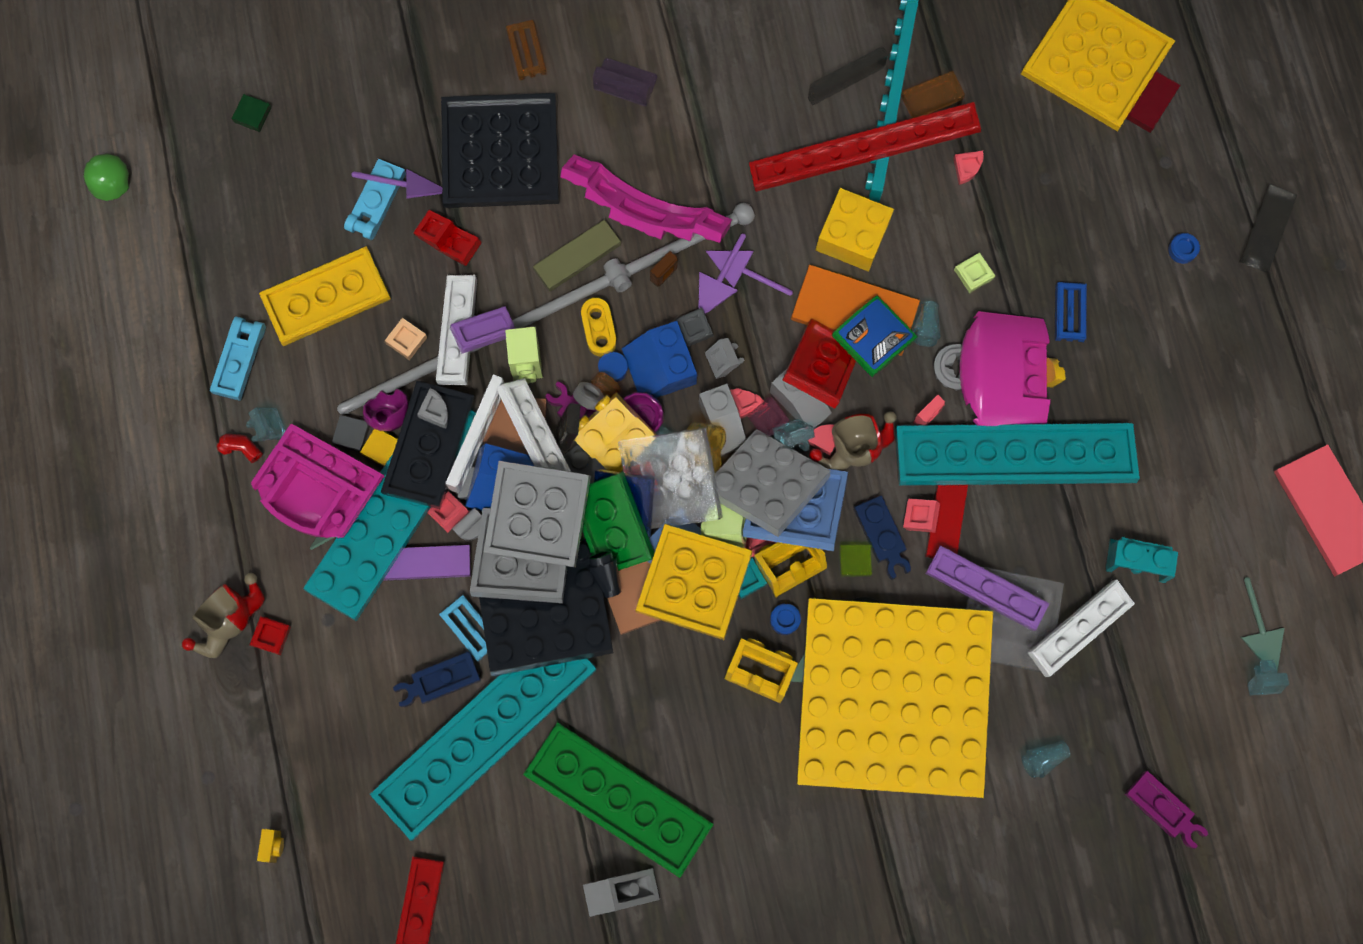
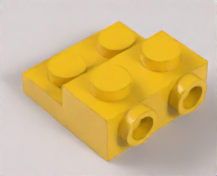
(607, 427)

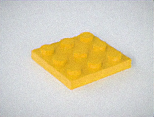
(694, 581)

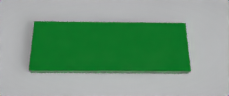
(618, 800)

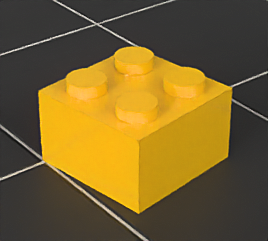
(854, 229)

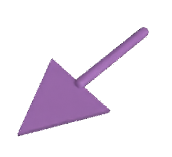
(415, 185)
(738, 267)
(713, 291)

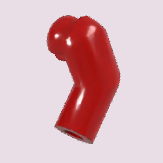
(239, 443)

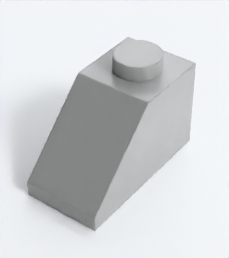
(799, 403)
(720, 410)
(621, 892)

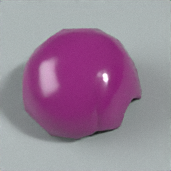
(647, 408)
(386, 411)

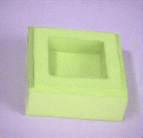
(974, 272)

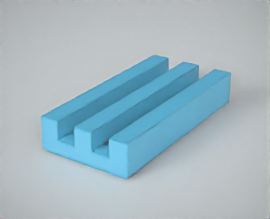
(454, 608)

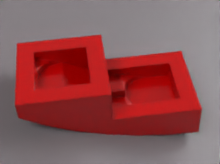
(447, 238)

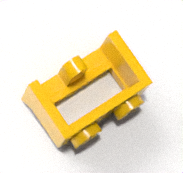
(776, 553)
(779, 661)

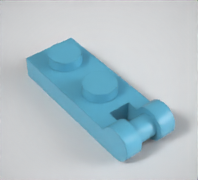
(374, 200)
(237, 358)

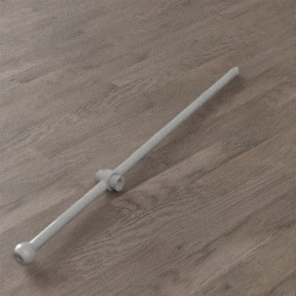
(616, 276)

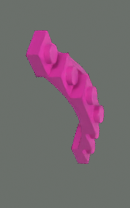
(640, 210)

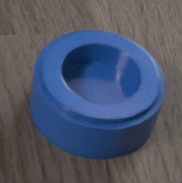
(1184, 248)
(614, 365)
(785, 619)

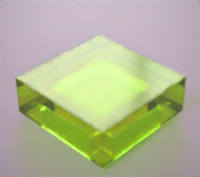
(855, 560)

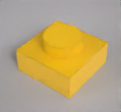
(270, 846)

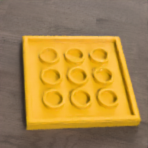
(1098, 59)

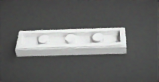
(458, 306)
(532, 426)
(475, 436)
(1081, 628)

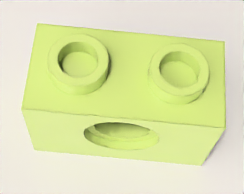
(524, 354)

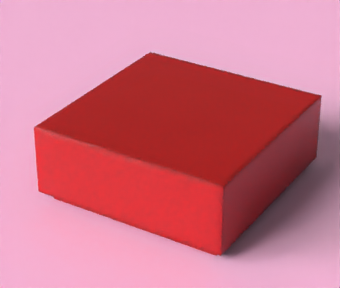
(270, 635)

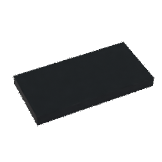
(426, 450)

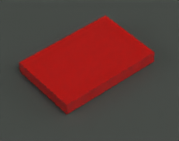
(820, 365)

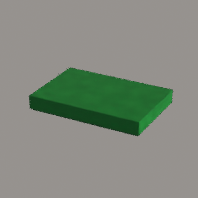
(615, 522)

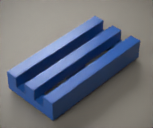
(1070, 335)

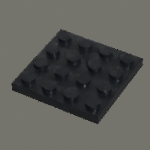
(499, 150)
(543, 634)

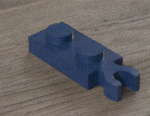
(882, 534)
(440, 680)

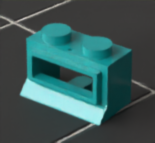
(1142, 557)

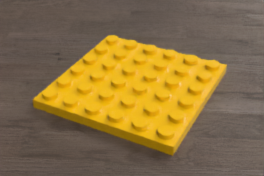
(895, 698)

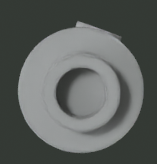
(468, 526)

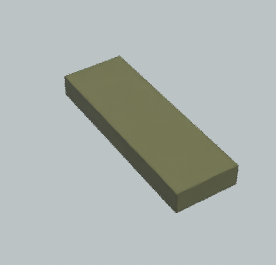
(577, 255)

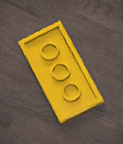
(324, 296)

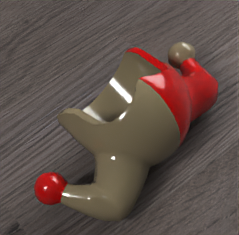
(857, 441)
(224, 617)

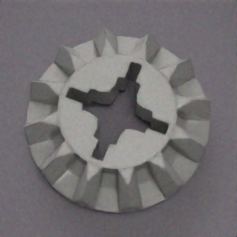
(944, 359)

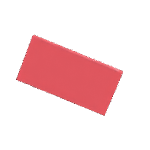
(1326, 507)

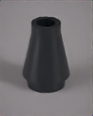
(605, 572)

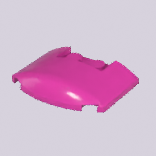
(1005, 369)
(314, 485)

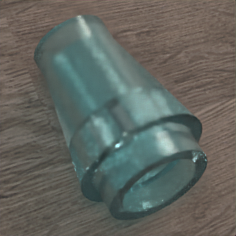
(927, 325)
(1044, 759)

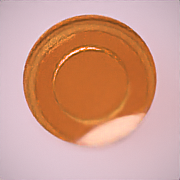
(606, 384)

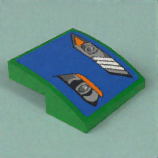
(874, 336)

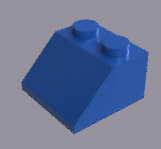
(660, 361)
(485, 473)

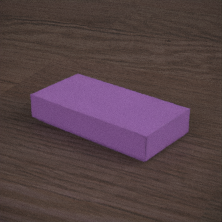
(482, 329)

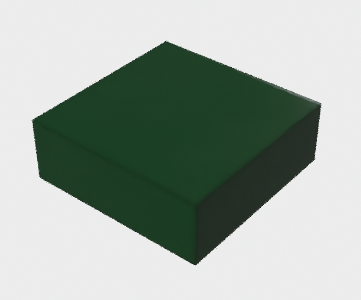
(251, 113)

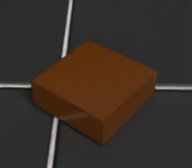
(663, 269)

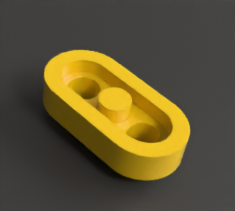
(598, 328)

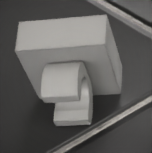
(723, 357)

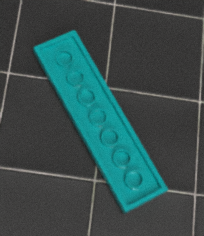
(1016, 454)
(366, 554)
(475, 742)

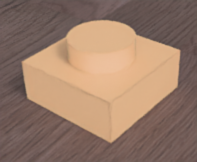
(406, 339)

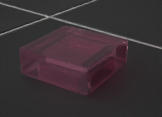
(768, 416)

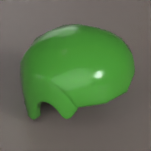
(106, 177)

